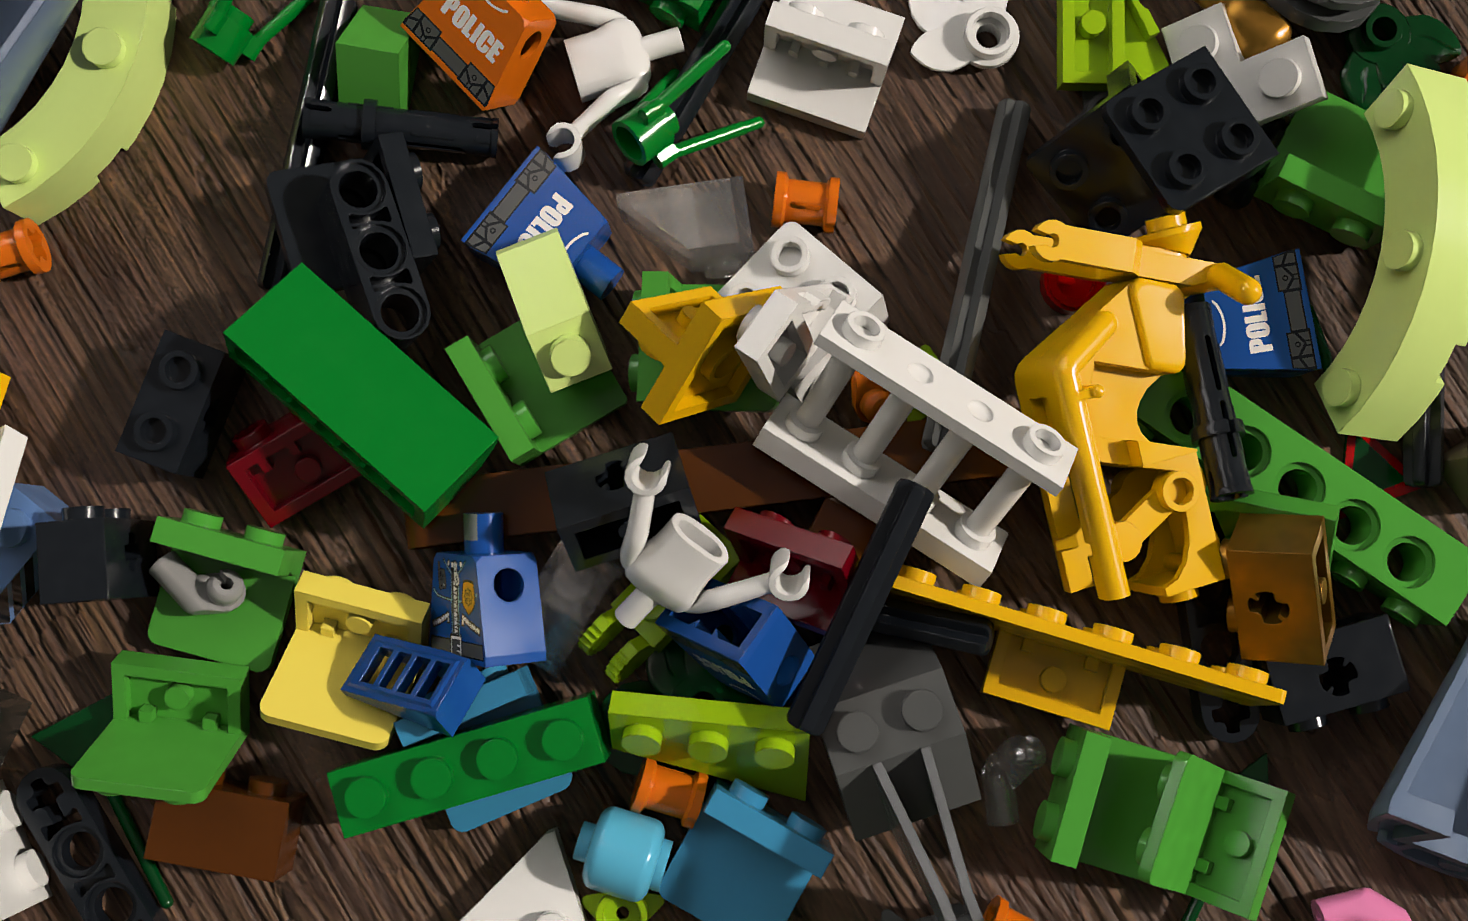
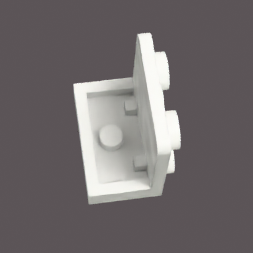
(797, 260)

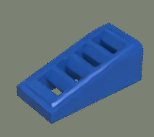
(447, 704)

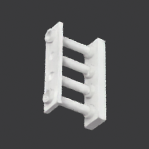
(865, 477)

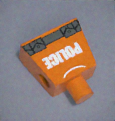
(483, 44)

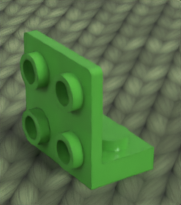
(517, 399)

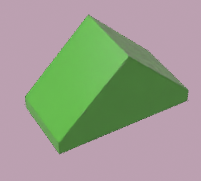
(376, 59)

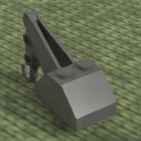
(904, 758)

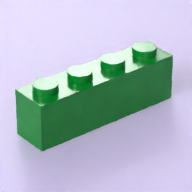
(470, 764)

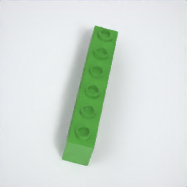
(1433, 561)

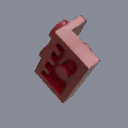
(285, 467)

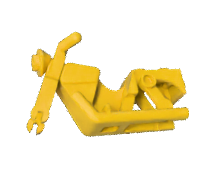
(1089, 389)

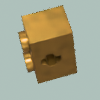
(1280, 588)

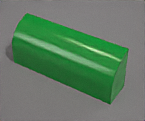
(360, 394)

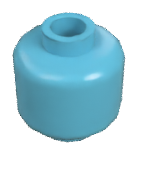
(623, 854)

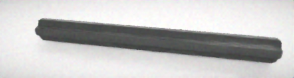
(982, 248)

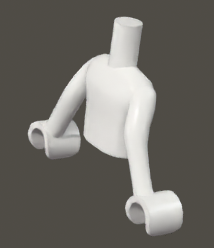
(606, 66)
(684, 557)

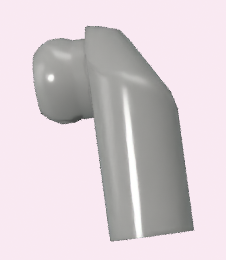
(202, 592)

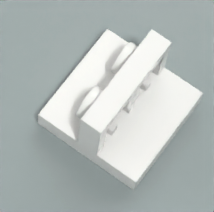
(825, 61)

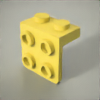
(330, 636)

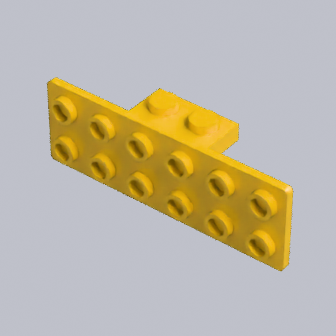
(1073, 669)

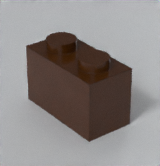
(235, 831)

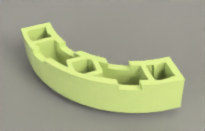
(89, 108)
(1421, 279)

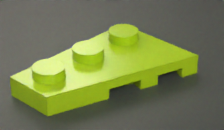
(714, 739)

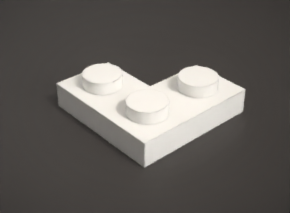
(1269, 82)

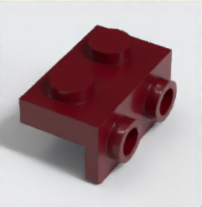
(828, 553)

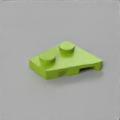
(1100, 37)

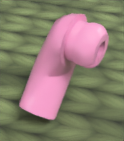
(1357, 905)

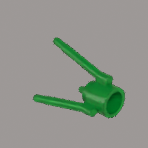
(226, 29)
(651, 124)

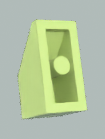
(553, 310)

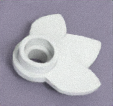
(952, 29)

